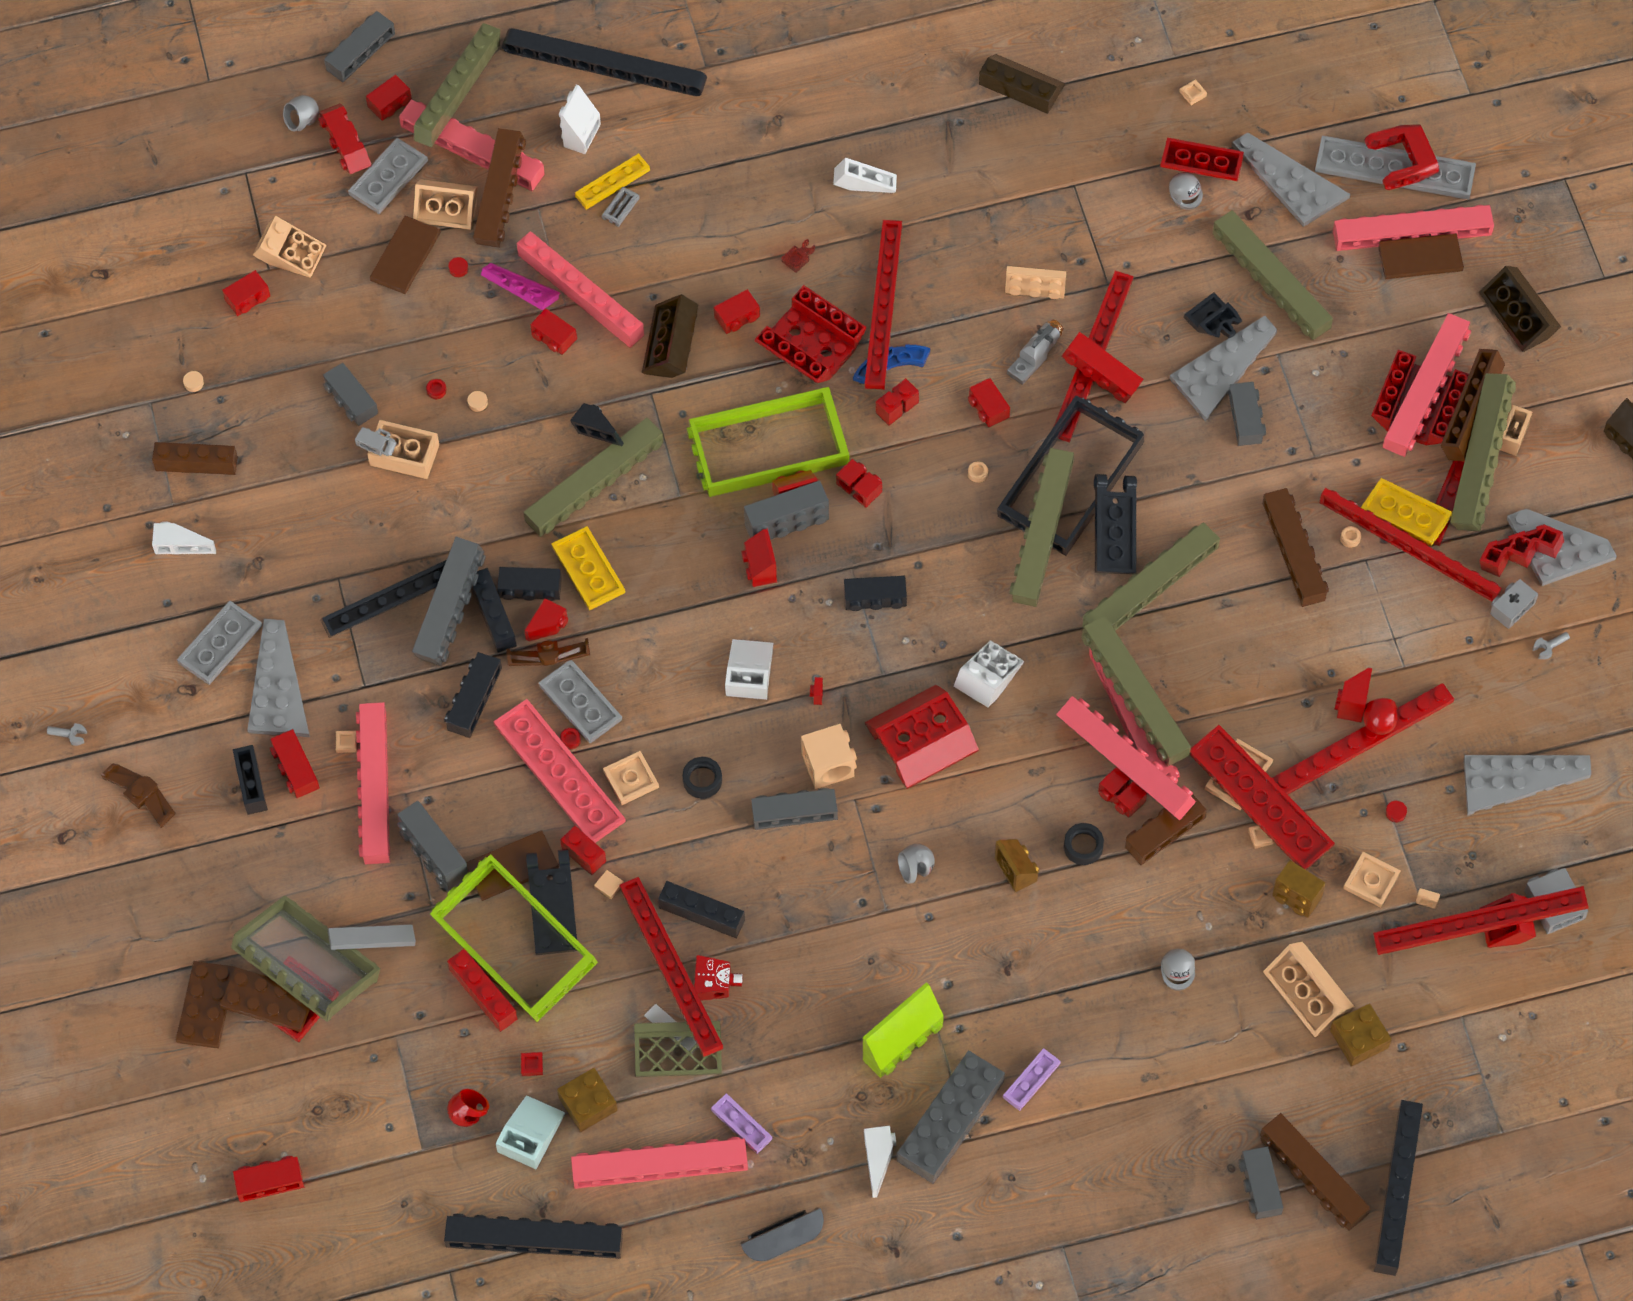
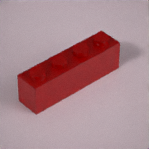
(1102, 368)
(482, 990)

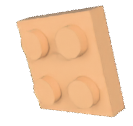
(631, 778)
(1372, 879)

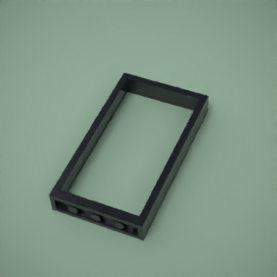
(1101, 416)

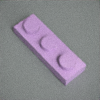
(1031, 1079)
(741, 1123)

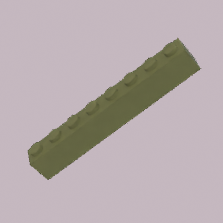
(457, 85)
(1272, 275)
(1483, 452)
(593, 477)
(1043, 527)
(1155, 577)
(1135, 691)

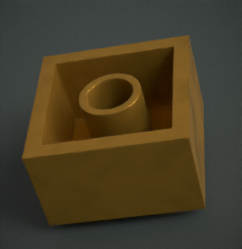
(1298, 889)
(1360, 1034)
(587, 1099)

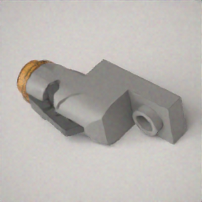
(1035, 351)

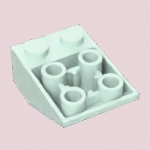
(529, 1132)

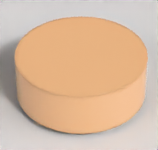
(193, 381)
(477, 401)
(977, 472)
(1350, 536)

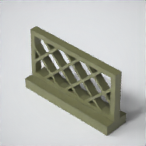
(671, 1030)

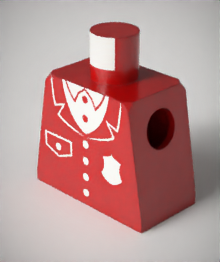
(714, 978)

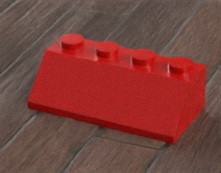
(1202, 159)

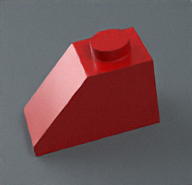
(546, 621)

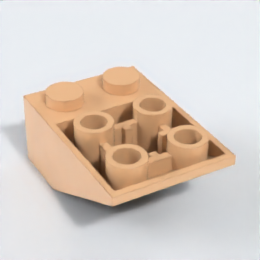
(289, 248)
(1517, 424)

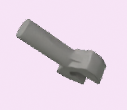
(1548, 645)
(70, 733)

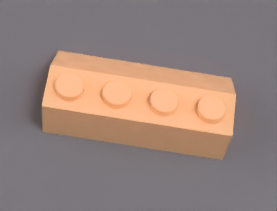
(1308, 988)

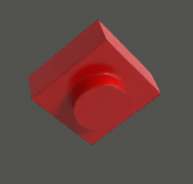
(817, 691)
(532, 1064)

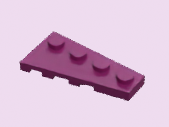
(520, 286)

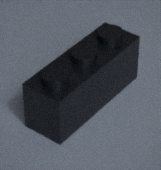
(529, 583)
(875, 593)
(250, 779)

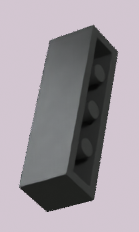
(359, 46)
(794, 808)

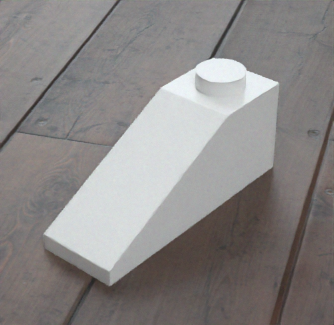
(862, 177)
(175, 539)
(879, 1150)

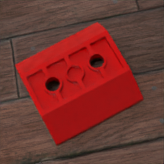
(820, 328)
(1396, 388)
(931, 744)

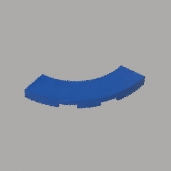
(898, 356)

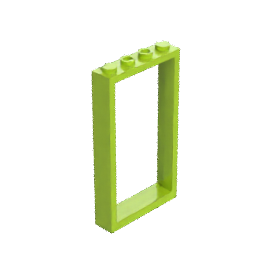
(760, 410)
(560, 989)

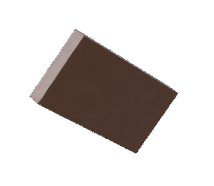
(405, 254)
(1420, 256)
(514, 860)
(263, 1000)
(201, 1014)

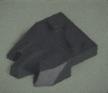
(1213, 317)

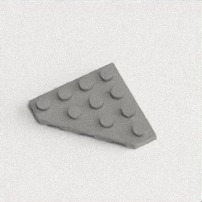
(1578, 553)

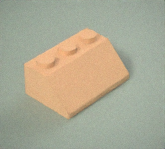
(445, 204)

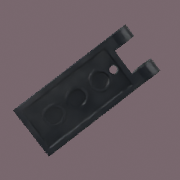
(1115, 526)
(557, 899)

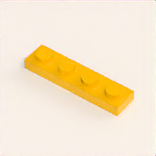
(612, 181)

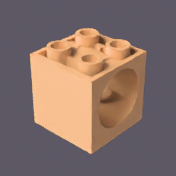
(828, 756)

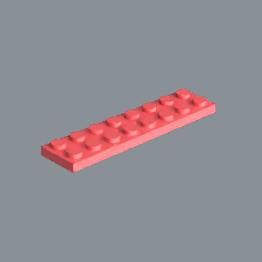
(559, 771)

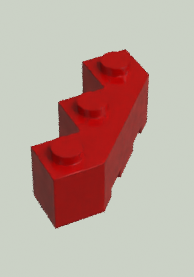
(344, 138)
(1521, 548)

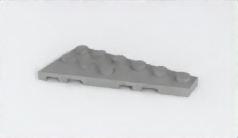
(1297, 187)
(1208, 377)
(276, 691)
(1509, 778)

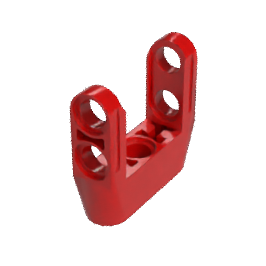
(1418, 150)

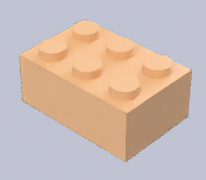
(412, 453)

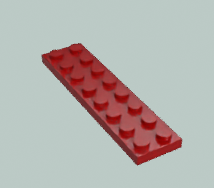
(1261, 798)

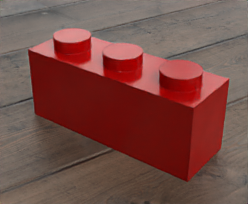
(293, 764)
(268, 1178)

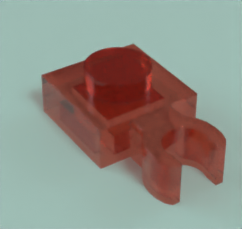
(798, 257)

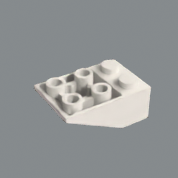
(578, 121)
(749, 669)
(988, 673)

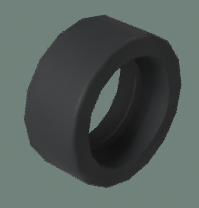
(702, 792)
(1083, 828)

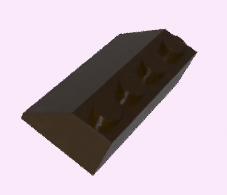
(1020, 83)
(1519, 308)
(670, 337)
(1620, 427)

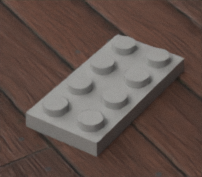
(388, 175)
(219, 642)
(580, 701)

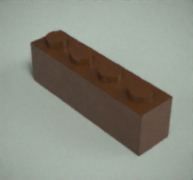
(195, 458)
(1162, 831)

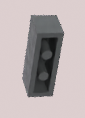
(350, 394)
(1246, 413)
(1261, 1183)

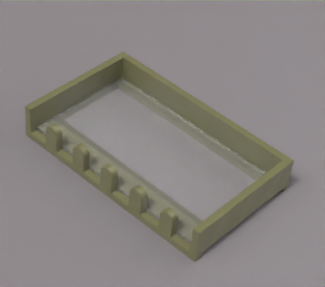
(297, 956)

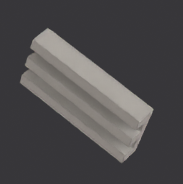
(613, 218)

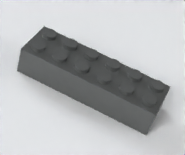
(448, 601)
(950, 1117)

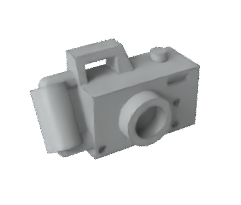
(375, 442)

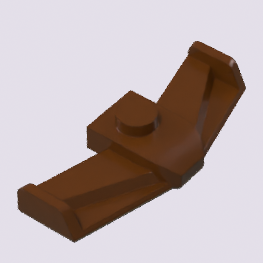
(548, 654)
(140, 791)

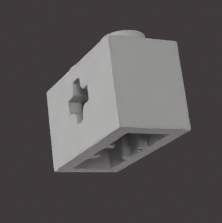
(1513, 603)

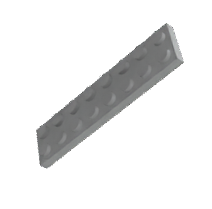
(1358, 162)

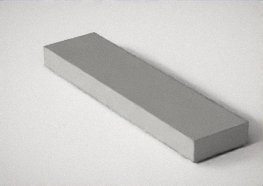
(371, 937)

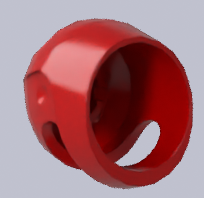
(1380, 715)
(463, 1107)

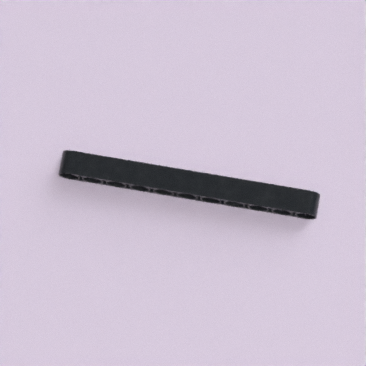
(604, 62)

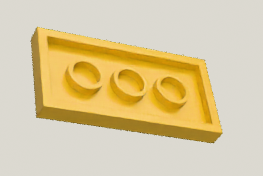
(1407, 511)
(588, 568)

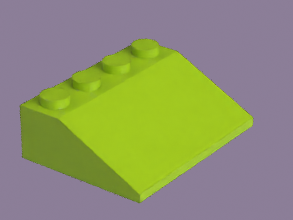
(902, 1031)

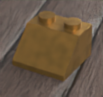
(1015, 863)

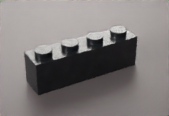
(493, 612)
(473, 694)
(701, 909)

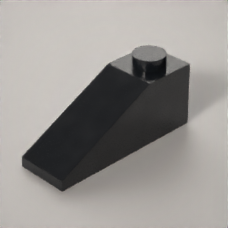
(592, 423)

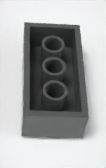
(788, 511)
(432, 846)

